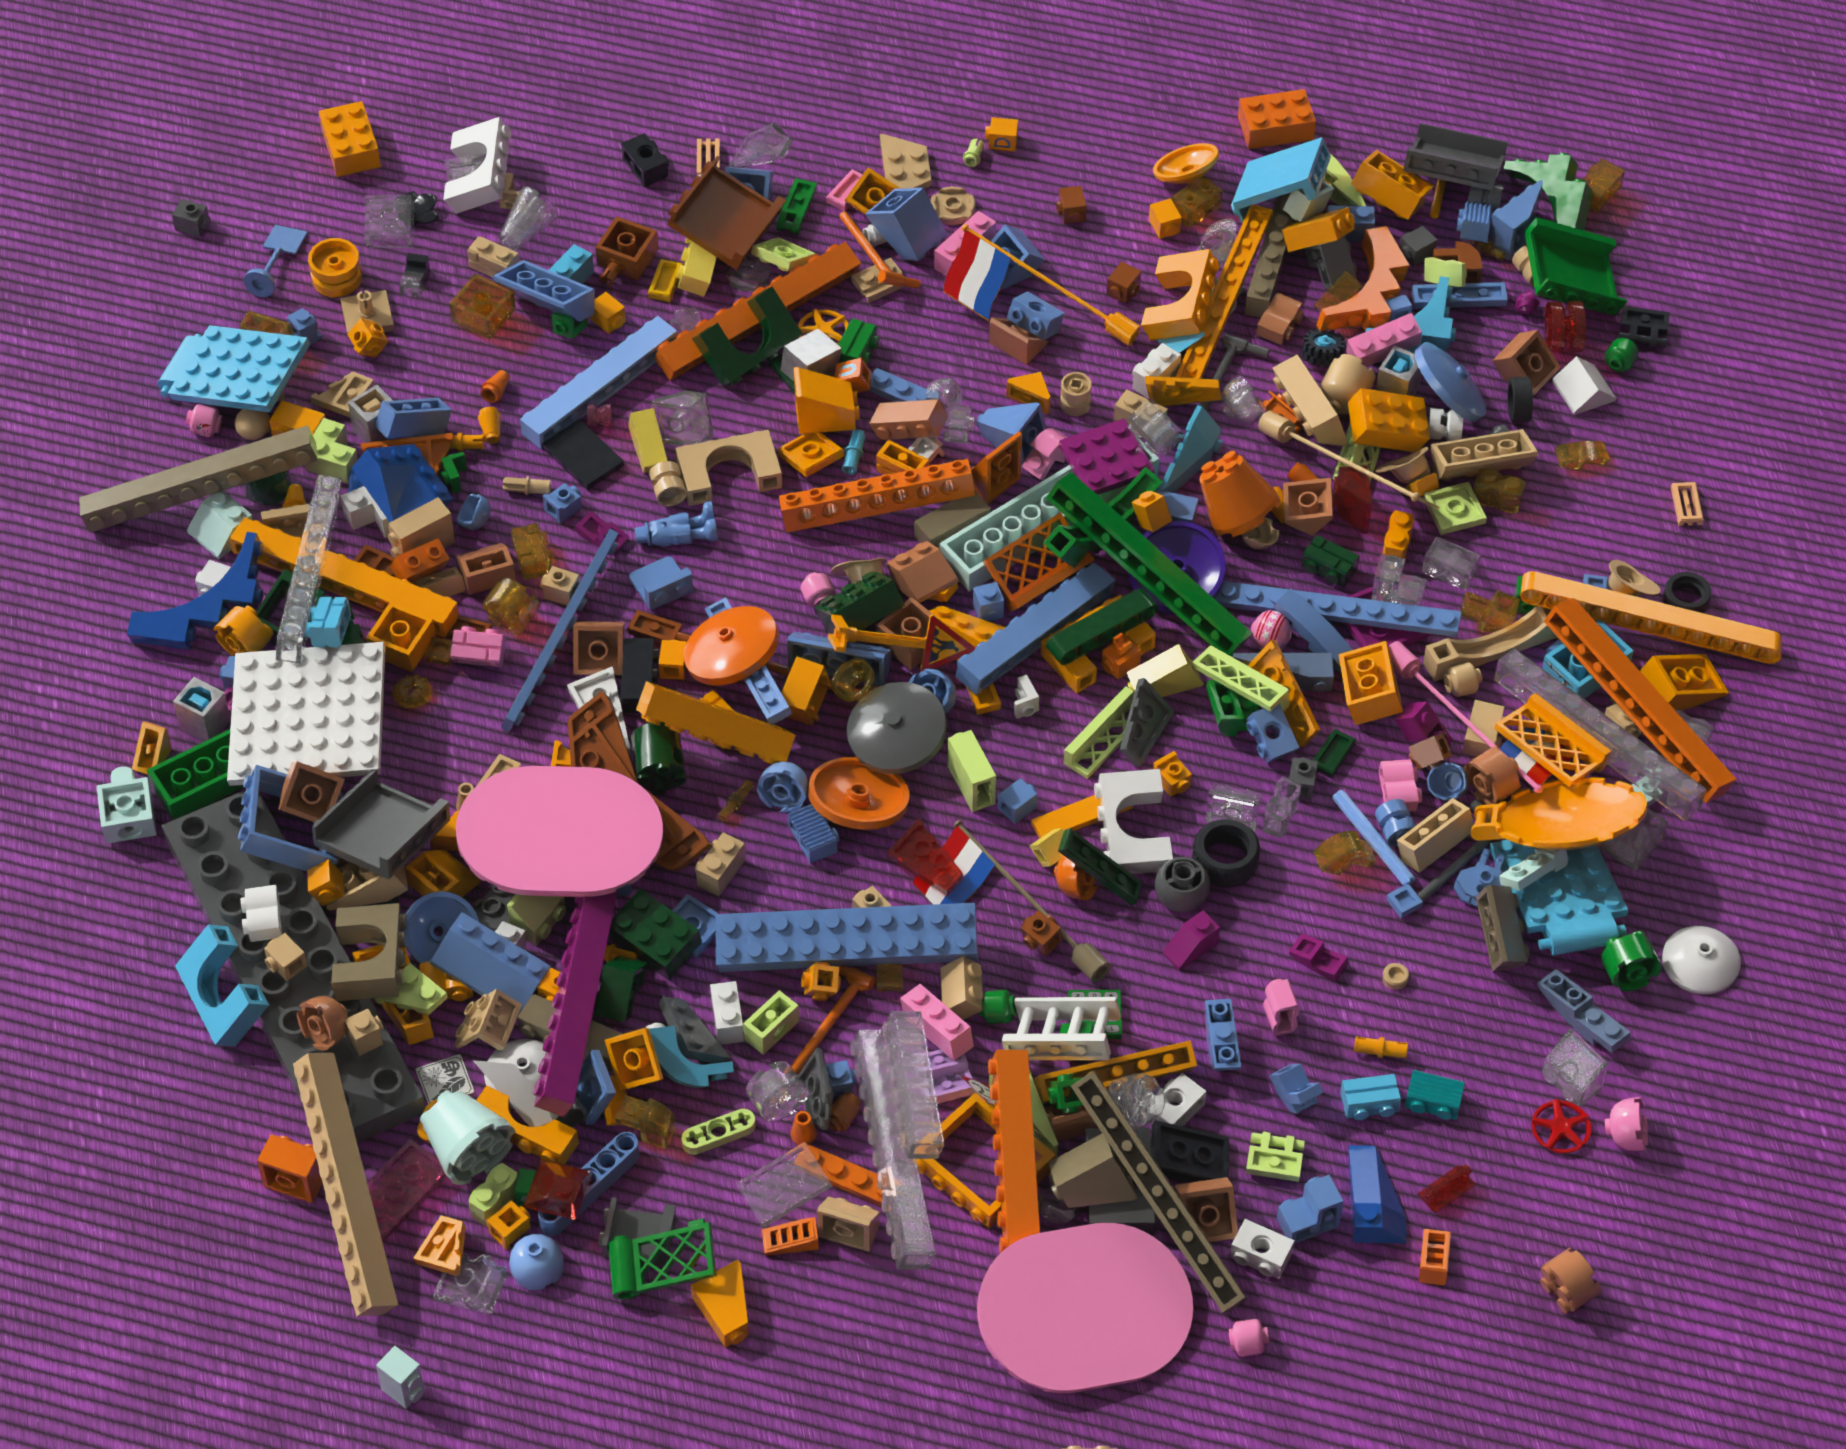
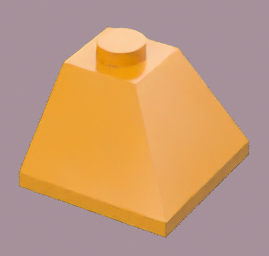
(869, 191)

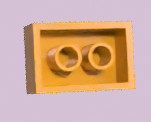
(349, 139)
(1390, 185)
(1388, 420)

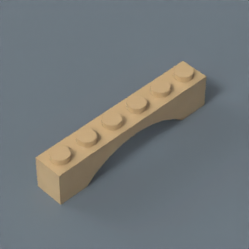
(1521, 635)

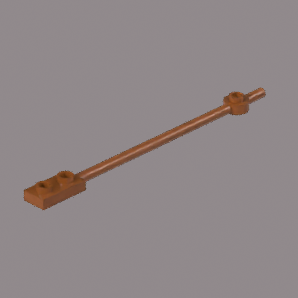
(651, 626)

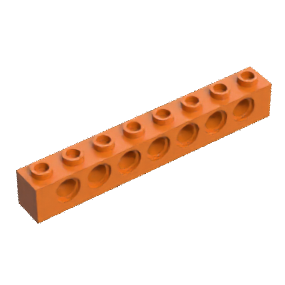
(877, 495)

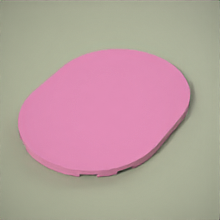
(559, 831)
(1085, 1307)

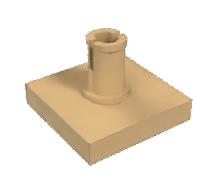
(368, 306)

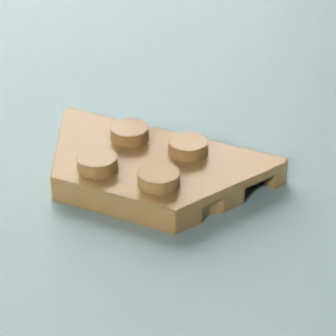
(905, 162)

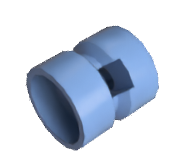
(1394, 820)

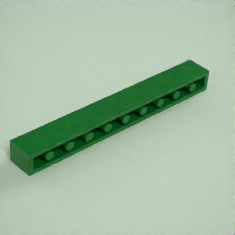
(1148, 565)

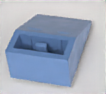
(1513, 219)

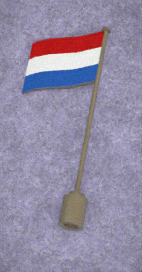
(976, 866)

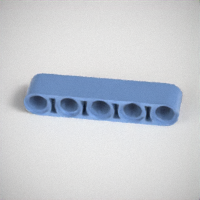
(601, 1177)

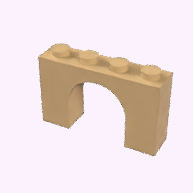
(752, 449)

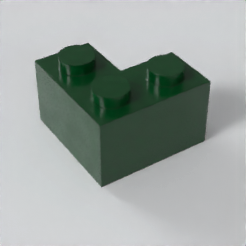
(618, 987)

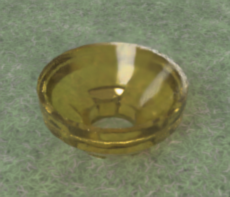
(849, 675)

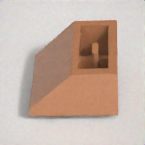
(485, 567)

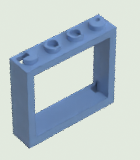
(268, 847)

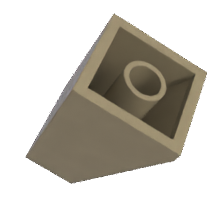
(1091, 1175)

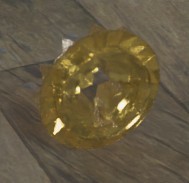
(418, 697)

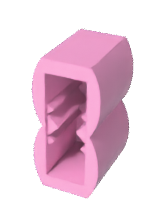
(1398, 782)
(1281, 1007)

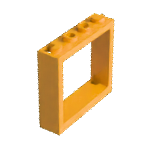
(957, 1190)

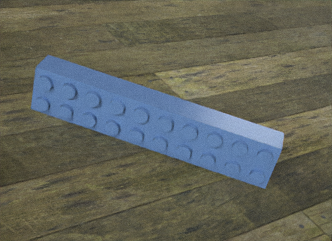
(846, 937)

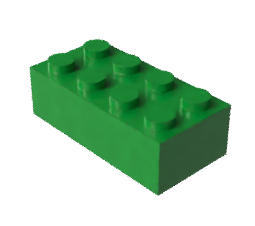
(194, 777)

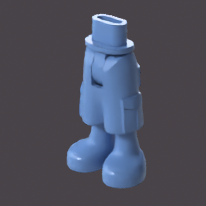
(679, 529)

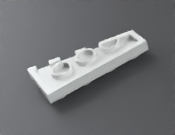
(590, 686)

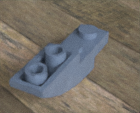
(1579, 1011)

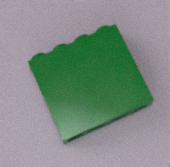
(1572, 265)

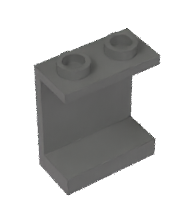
(637, 1225)

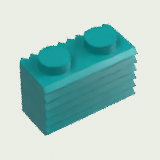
(1434, 1095)

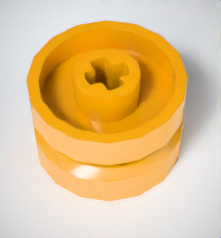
(335, 267)

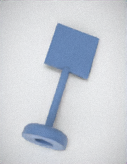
(281, 239)

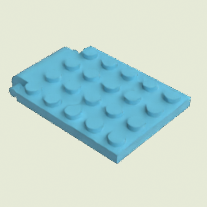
(233, 368)
(1571, 905)

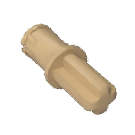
(527, 485)

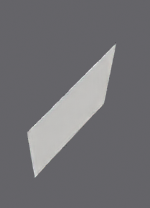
(513, 1083)

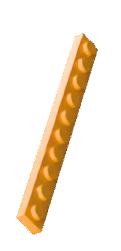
(1226, 291)

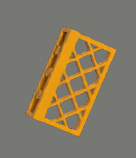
(1561, 731)

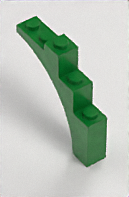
(1073, 544)

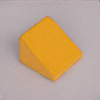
(1424, 485)

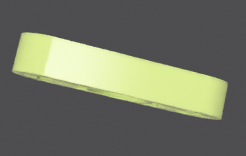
(713, 1141)

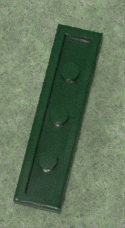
(1100, 866)

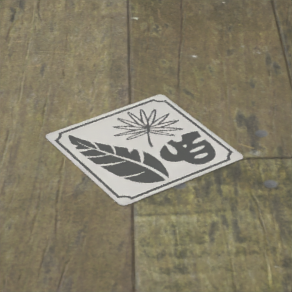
(444, 1076)

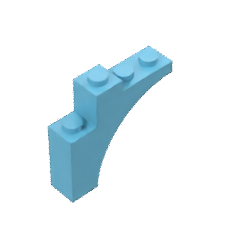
(1434, 319)

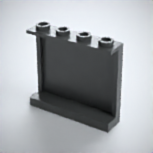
(1456, 156)
(379, 826)

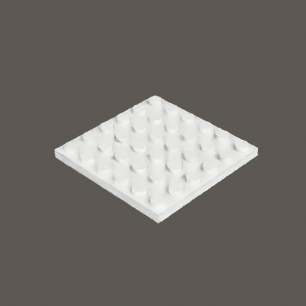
(308, 712)

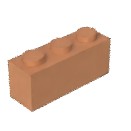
(908, 419)

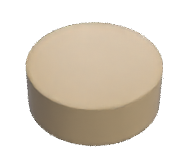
(1395, 976)

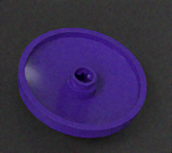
(1194, 552)

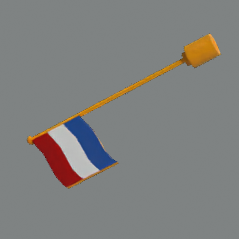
(981, 271)

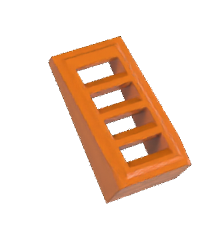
(802, 1244)
(1434, 1272)

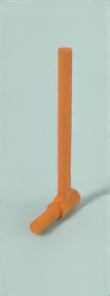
(885, 274)
(857, 981)

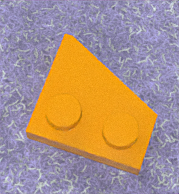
(443, 1246)

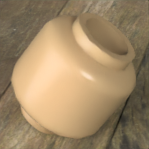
(1462, 679)

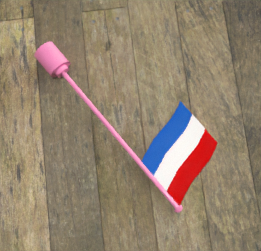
(1408, 666)

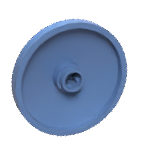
(1450, 382)

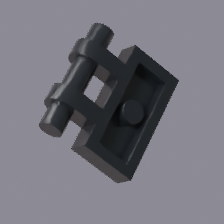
(1644, 321)

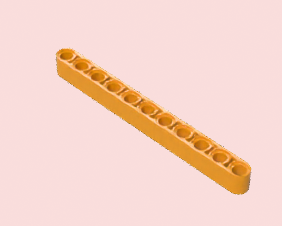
(1655, 617)

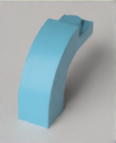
(679, 1068)

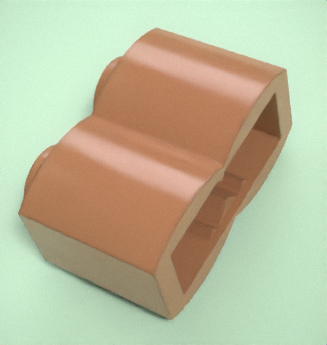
(1280, 318)

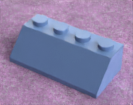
(548, 290)
(819, 650)
(488, 961)

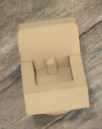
(509, 193)

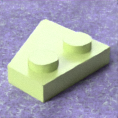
(417, 992)

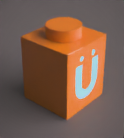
(855, 372)

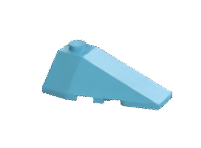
(1196, 450)

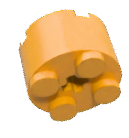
(242, 631)

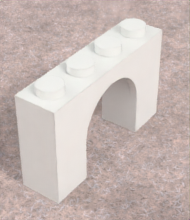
(487, 181)
(1120, 791)

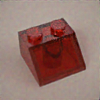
(1353, 497)

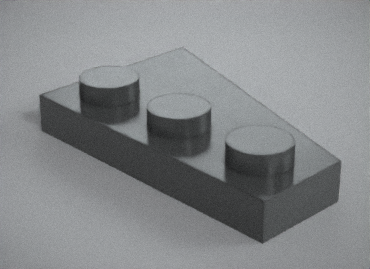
(1145, 722)

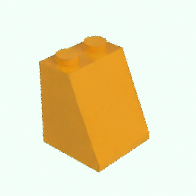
(824, 403)

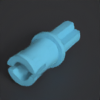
(853, 452)

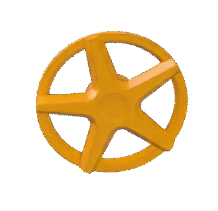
(825, 327)

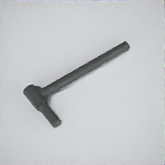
(1234, 345)
(1456, 866)

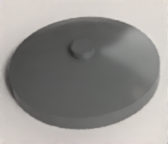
(897, 728)

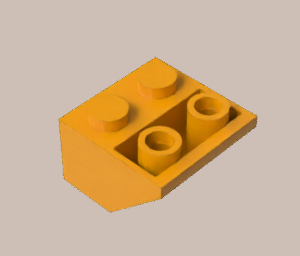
(440, 873)

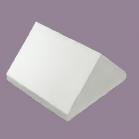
(1582, 386)

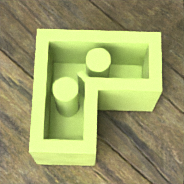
(333, 455)

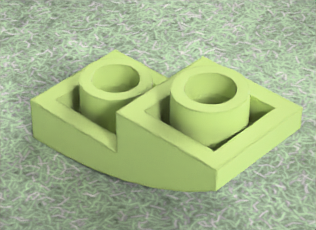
(1451, 268)

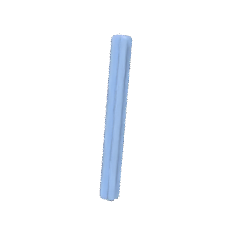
(1373, 837)

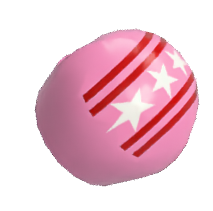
(1271, 626)

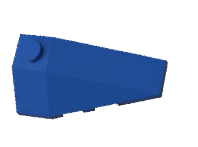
(1374, 1204)

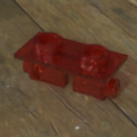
(1447, 1188)

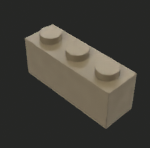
(950, 519)

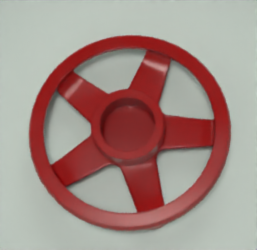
(1561, 1126)

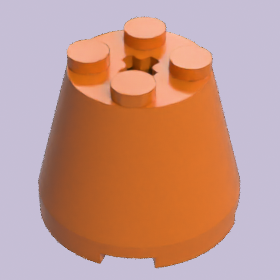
(1236, 495)

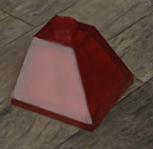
(558, 1189)

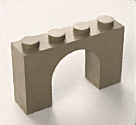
(381, 974)

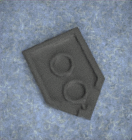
(818, 1083)

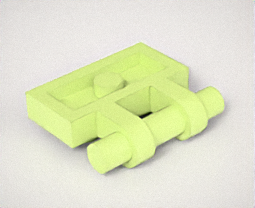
(1274, 1162)

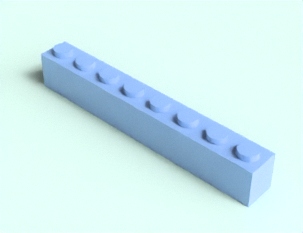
(597, 382)

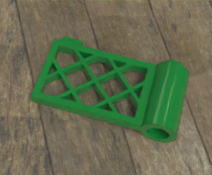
(627, 1260)

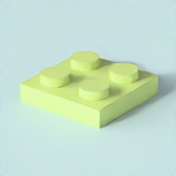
(782, 253)
(1457, 509)

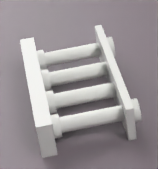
(1063, 1046)

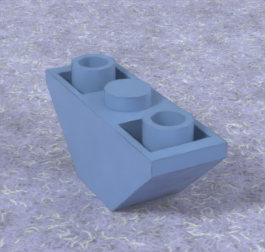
(1221, 1035)

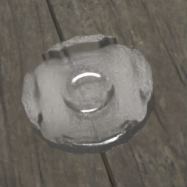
(749, 275)

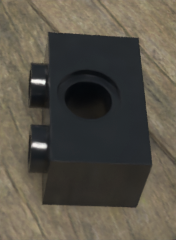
(645, 159)

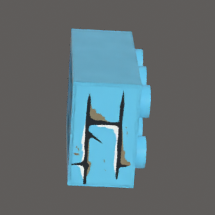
(1570, 672)

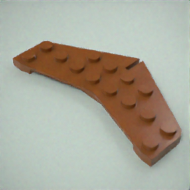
(599, 743)

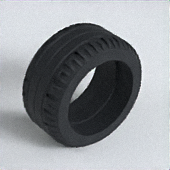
(1227, 832)

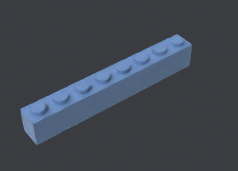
(1024, 633)

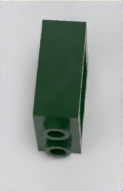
(275, 596)

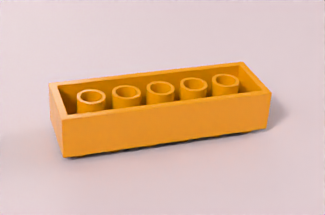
(712, 721)

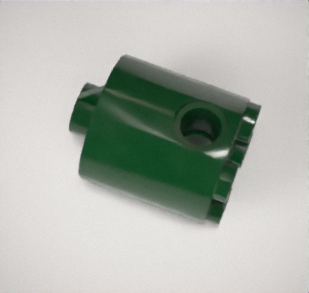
(658, 758)

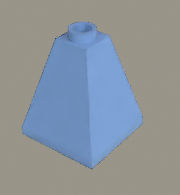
(1003, 422)

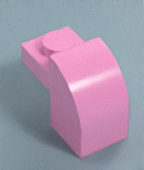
(1044, 453)

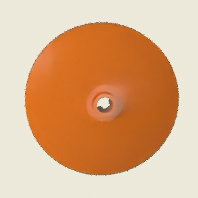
(731, 645)
(856, 795)

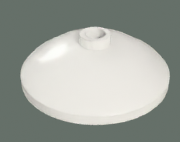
(1700, 970)
(519, 1052)

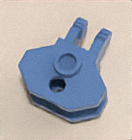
(1475, 879)

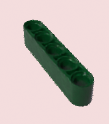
(1102, 626)

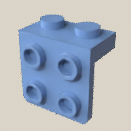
(661, 582)

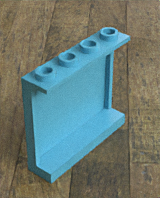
(1281, 174)

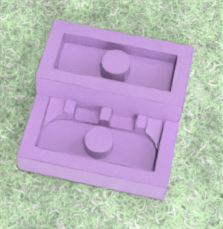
(947, 1077)

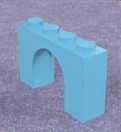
(200, 971)

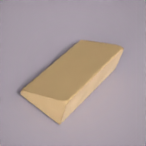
(443, 583)

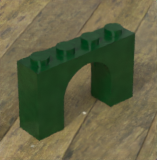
(731, 363)

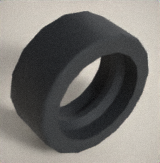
(1520, 399)
(1691, 581)

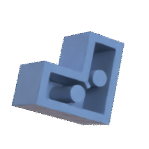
(1314, 1212)

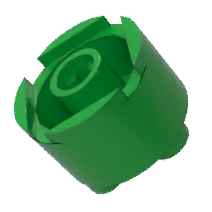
(1630, 961)

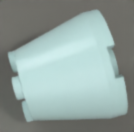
(466, 1136)

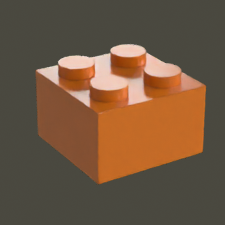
(290, 1168)

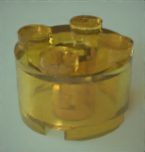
(510, 606)

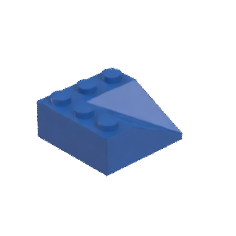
(399, 479)

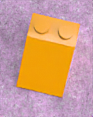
(1684, 679)
(1370, 683)

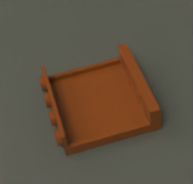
(723, 215)

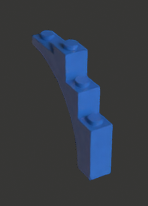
(177, 625)

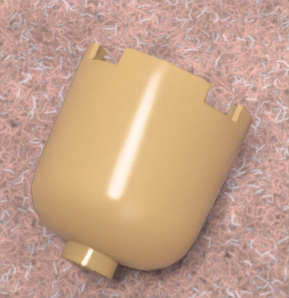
(1344, 380)

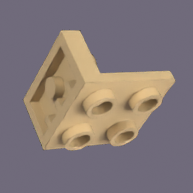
(489, 1019)

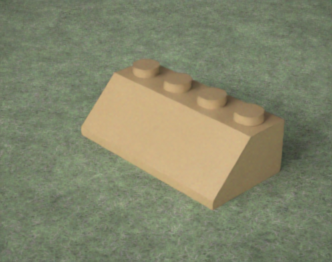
(1308, 402)
(1490, 451)

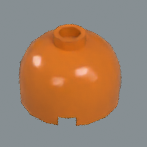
(1073, 880)

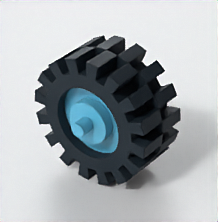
(1322, 347)

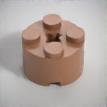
(1493, 776)
(1570, 1280)

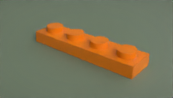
(849, 1176)

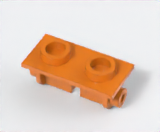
(1278, 405)

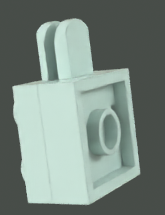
(126, 807)

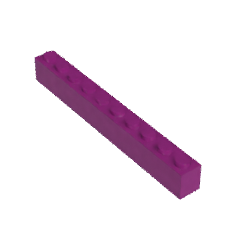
(574, 1003)

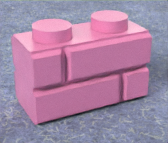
(478, 647)

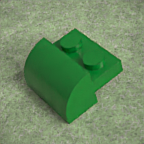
(1229, 708)

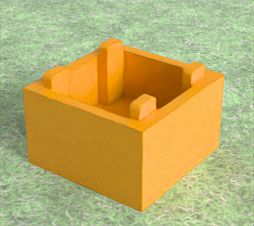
(806, 690)

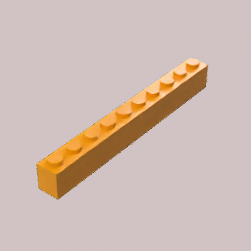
(350, 578)

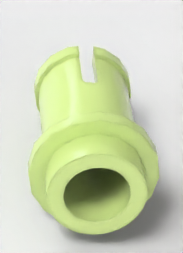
(972, 156)

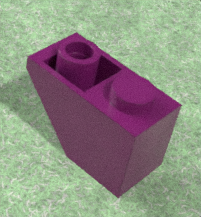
(1420, 722)

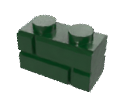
(1330, 561)

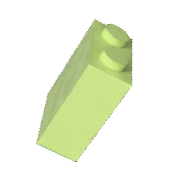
(971, 770)

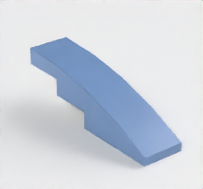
(1312, 627)

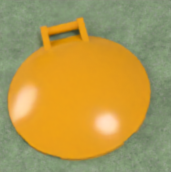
(1562, 815)

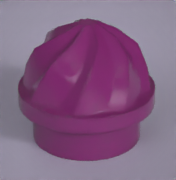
(1527, 303)

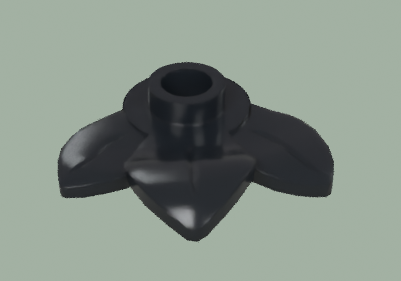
(423, 207)

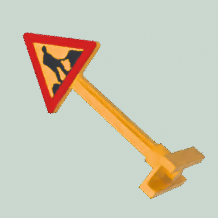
(939, 645)

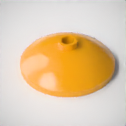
(1186, 163)

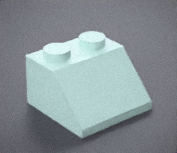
(216, 522)

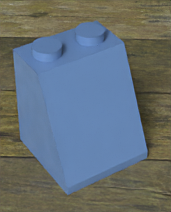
(908, 222)

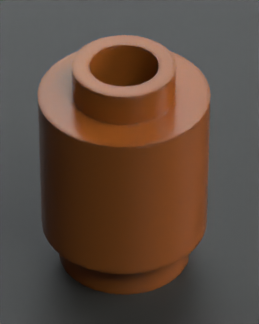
(844, 1111)

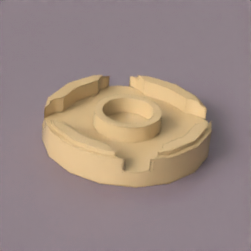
(953, 205)

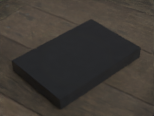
(583, 454)
(1189, 1152)

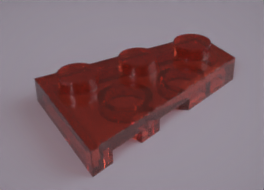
(924, 858)

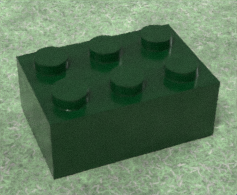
(861, 602)
(654, 934)

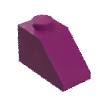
(1192, 940)

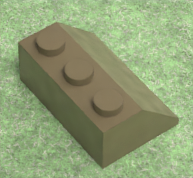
(1502, 928)

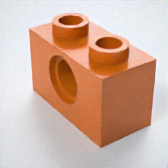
(420, 561)

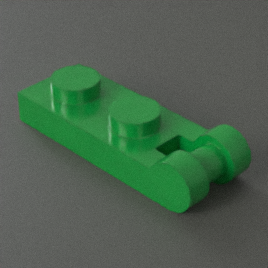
(796, 206)

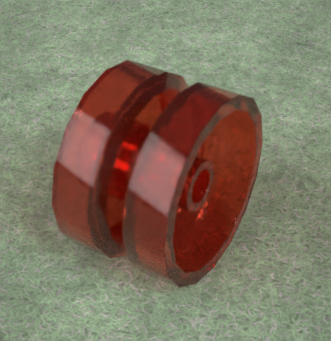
(1565, 326)

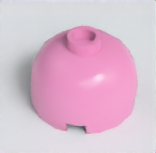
(1628, 1125)

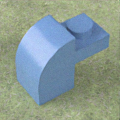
(1295, 1088)

